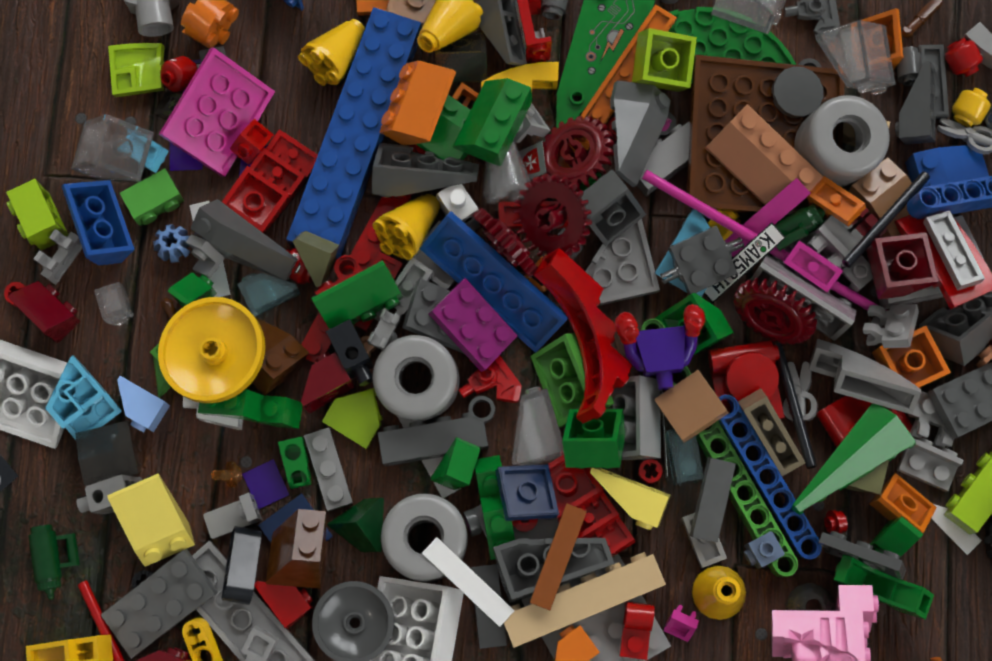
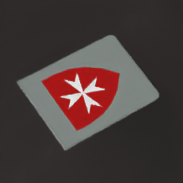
(534, 160)

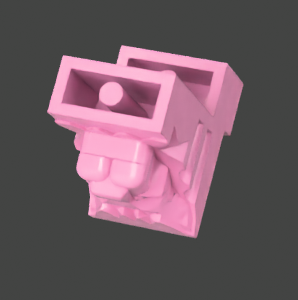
(828, 634)

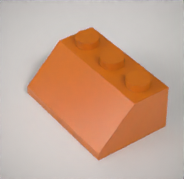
(417, 102)

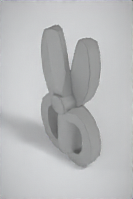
(968, 135)
(802, 386)

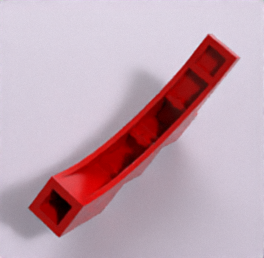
(595, 332)

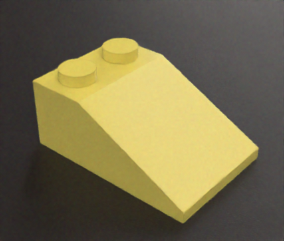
(638, 500)
(151, 520)

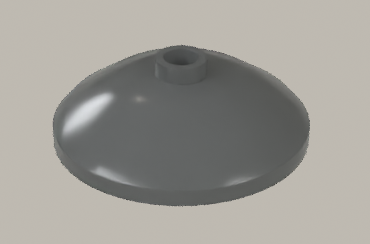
(333, 622)

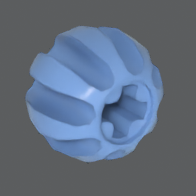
(169, 236)

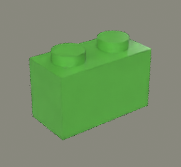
(152, 197)

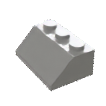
(640, 417)

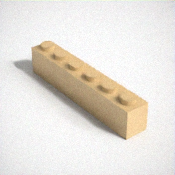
(585, 599)

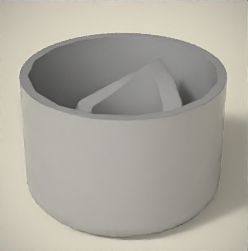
(816, 142)
(389, 372)
(413, 512)

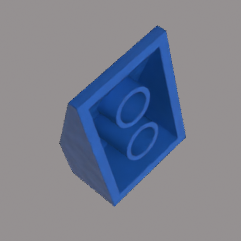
(947, 165)

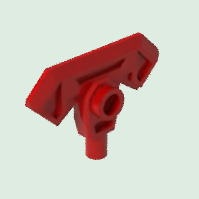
(498, 376)

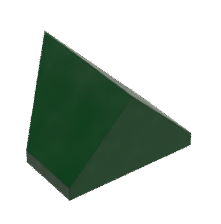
(361, 525)

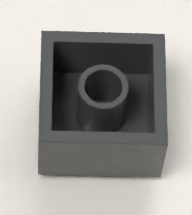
(612, 207)

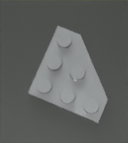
(625, 267)

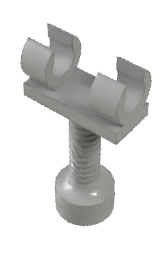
(384, 332)

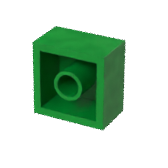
(596, 442)

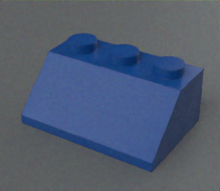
(98, 221)

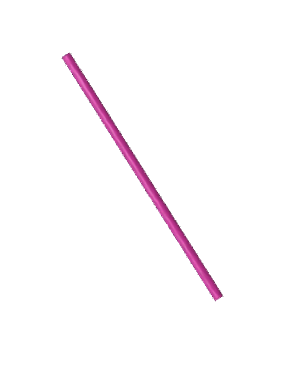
(741, 230)

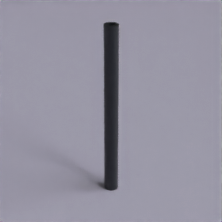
(885, 220)
(795, 409)

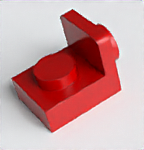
(251, 141)

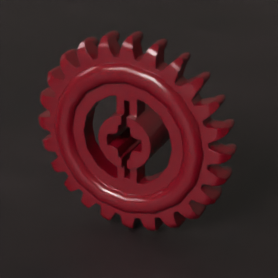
(588, 163)
(539, 222)
(774, 308)

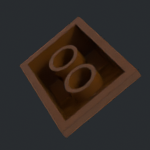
(281, 359)

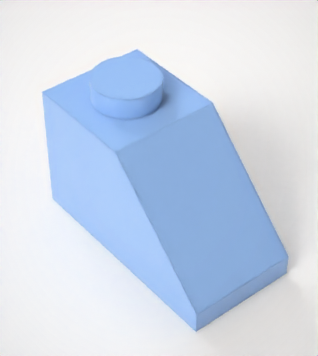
(141, 406)

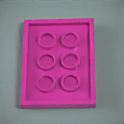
(215, 111)

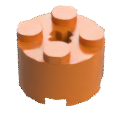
(209, 21)

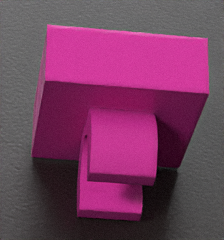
(681, 625)

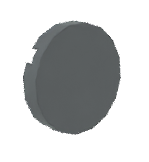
(797, 92)

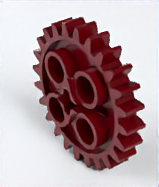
(505, 242)

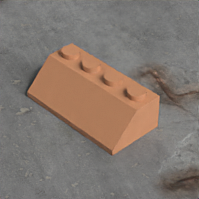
(760, 156)

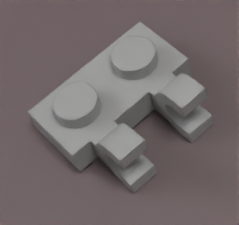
(67, 251)
(898, 324)
(926, 414)

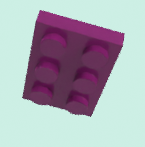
(473, 324)

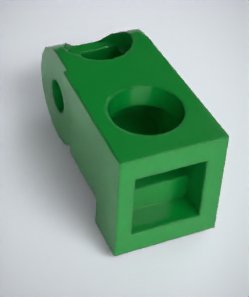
(295, 462)

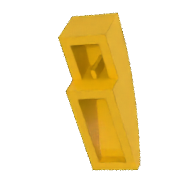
(535, 75)
(81, 649)

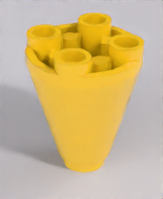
(448, 23)
(332, 52)
(406, 226)
(708, 594)

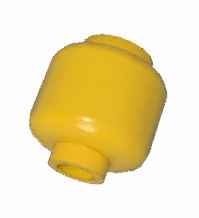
(971, 107)

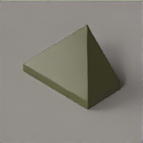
(871, 482)

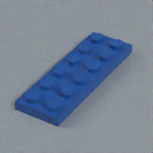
(507, 291)

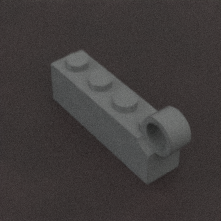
(434, 439)

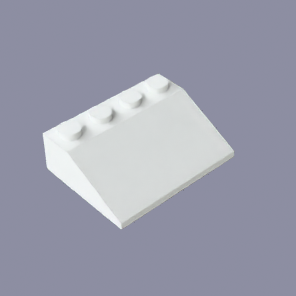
(25, 389)
(423, 620)

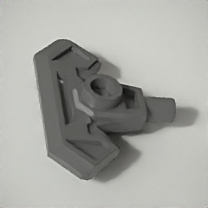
(821, 10)

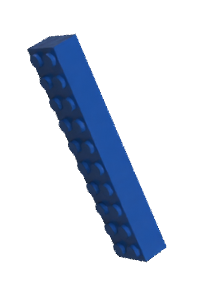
(354, 130)

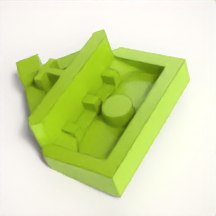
(355, 416)

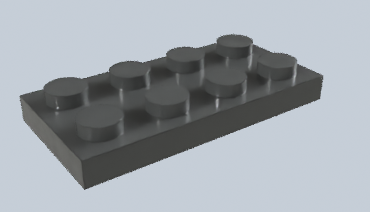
(159, 603)

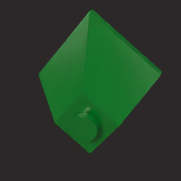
(714, 329)

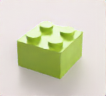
(664, 59)
(36, 213)

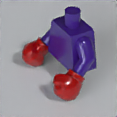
(663, 349)

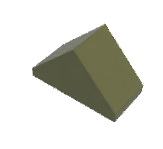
(317, 255)

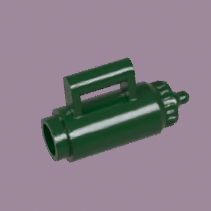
(800, 224)
(46, 557)

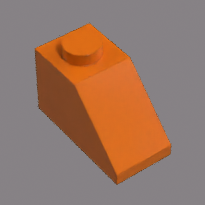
(575, 645)

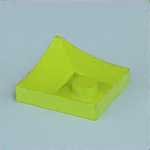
(136, 68)

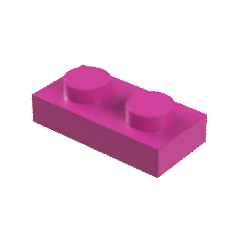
(813, 266)

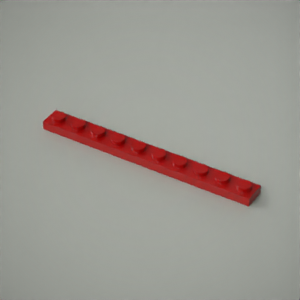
(365, 252)

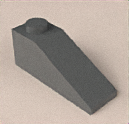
(503, 30)
(918, 112)

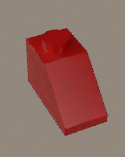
(286, 602)

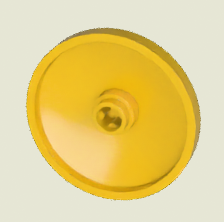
(211, 350)

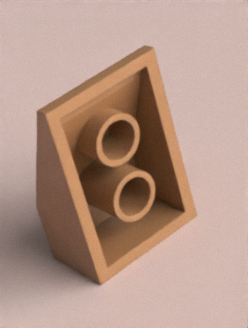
(880, 190)

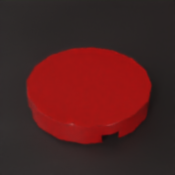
(750, 373)

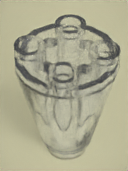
(505, 180)

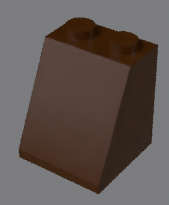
(298, 550)

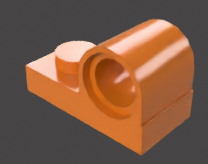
(836, 201)

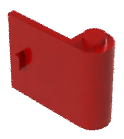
(720, 359)
(845, 413)

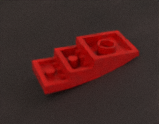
(271, 181)
(953, 297)
(583, 491)

